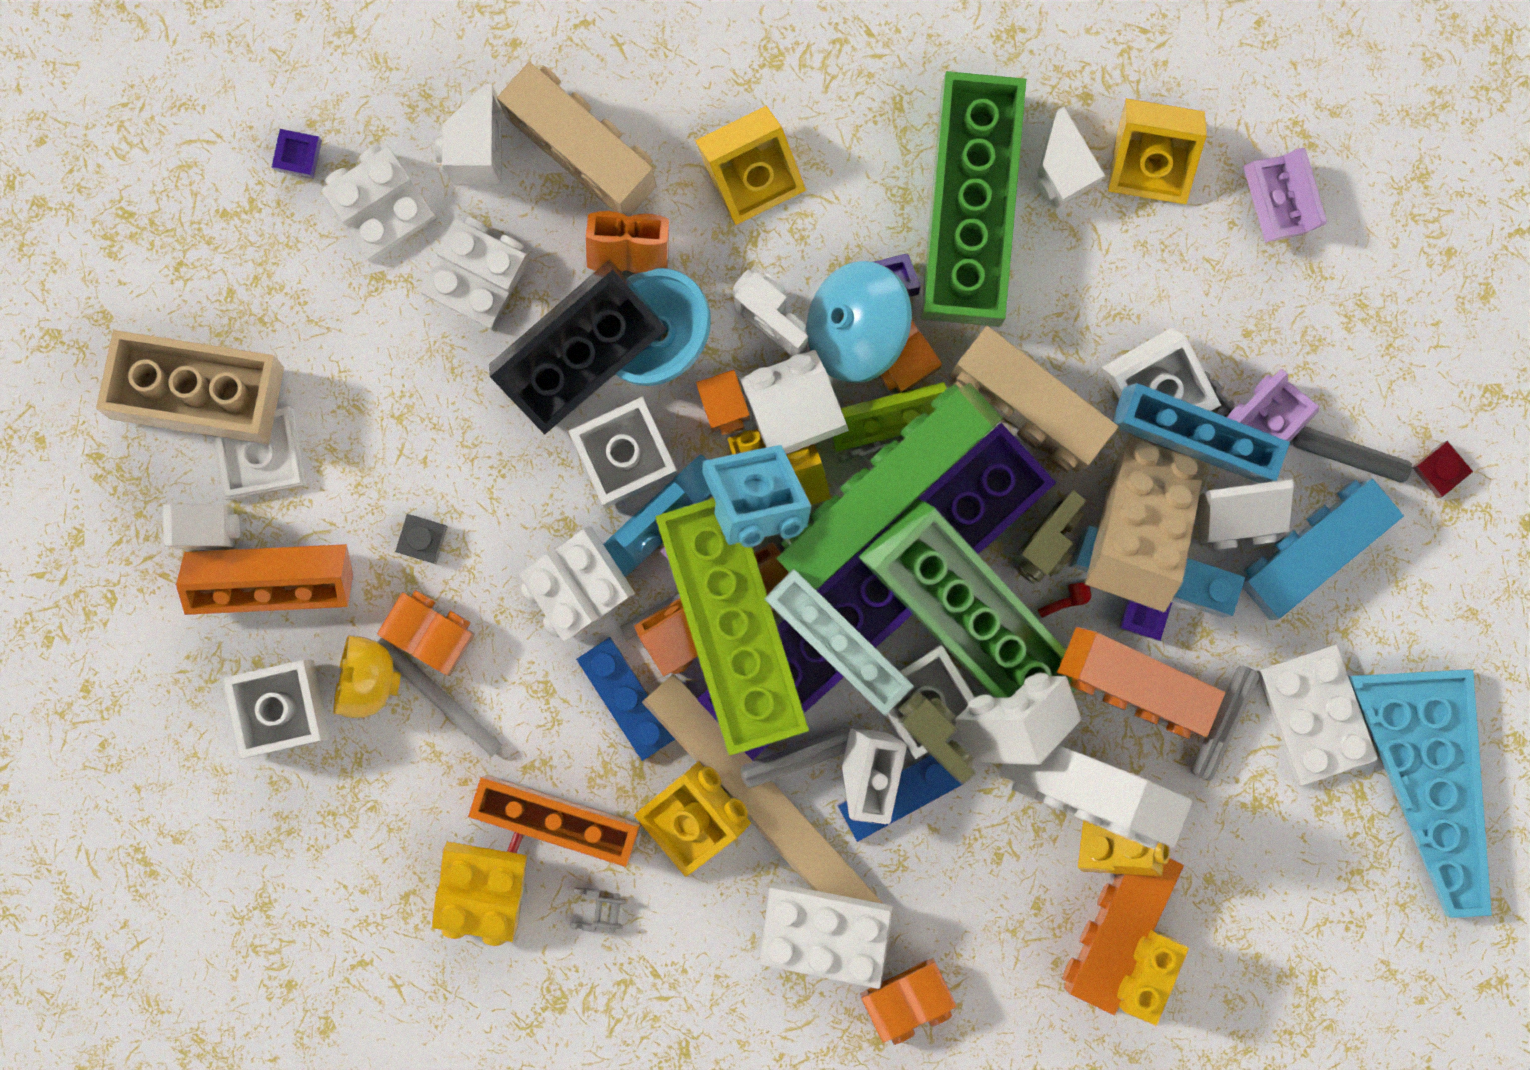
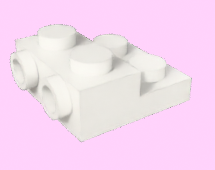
(377, 202)
(475, 272)
(763, 305)
(575, 585)

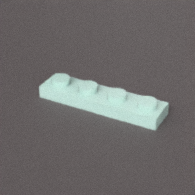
(838, 642)

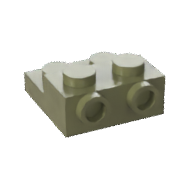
(1047, 546)
(931, 727)

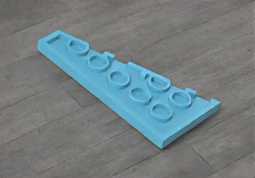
(1432, 758)

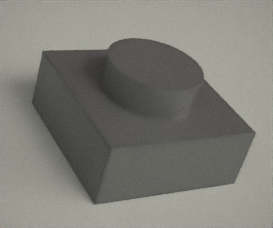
(421, 538)

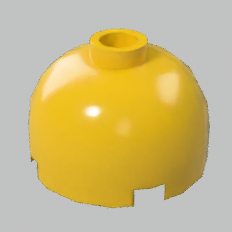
(364, 678)

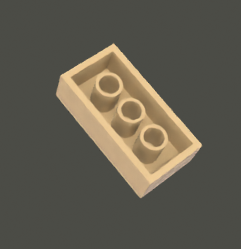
(577, 139)
(190, 387)
(1034, 402)
(1146, 524)

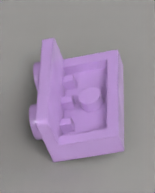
(1285, 195)
(1276, 408)

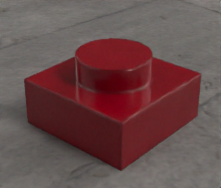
(1442, 469)

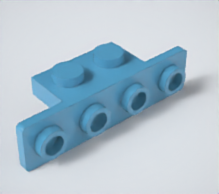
(641, 532)

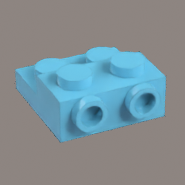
(757, 495)

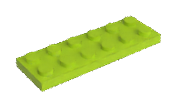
(732, 630)

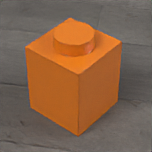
(723, 402)

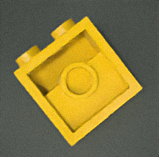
(693, 818)
(1114, 854)
(479, 893)
(1153, 978)

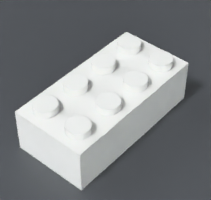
(1103, 796)

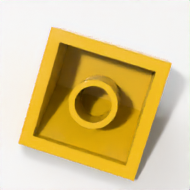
(1157, 151)
(751, 164)

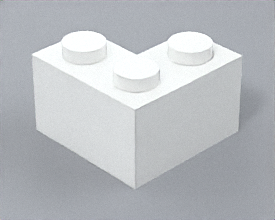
(1022, 726)

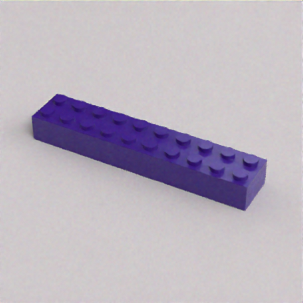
(979, 501)

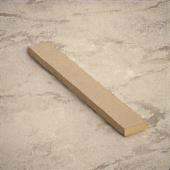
(766, 804)

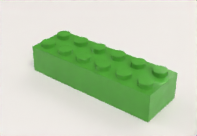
(973, 199)
(897, 480)
(962, 601)

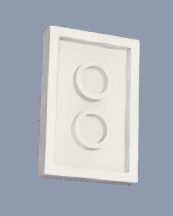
(1317, 715)
(826, 935)

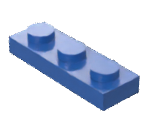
(624, 697)
(917, 787)

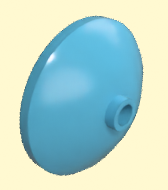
(685, 315)
(873, 322)

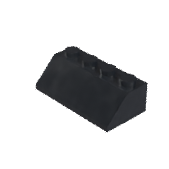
(576, 347)

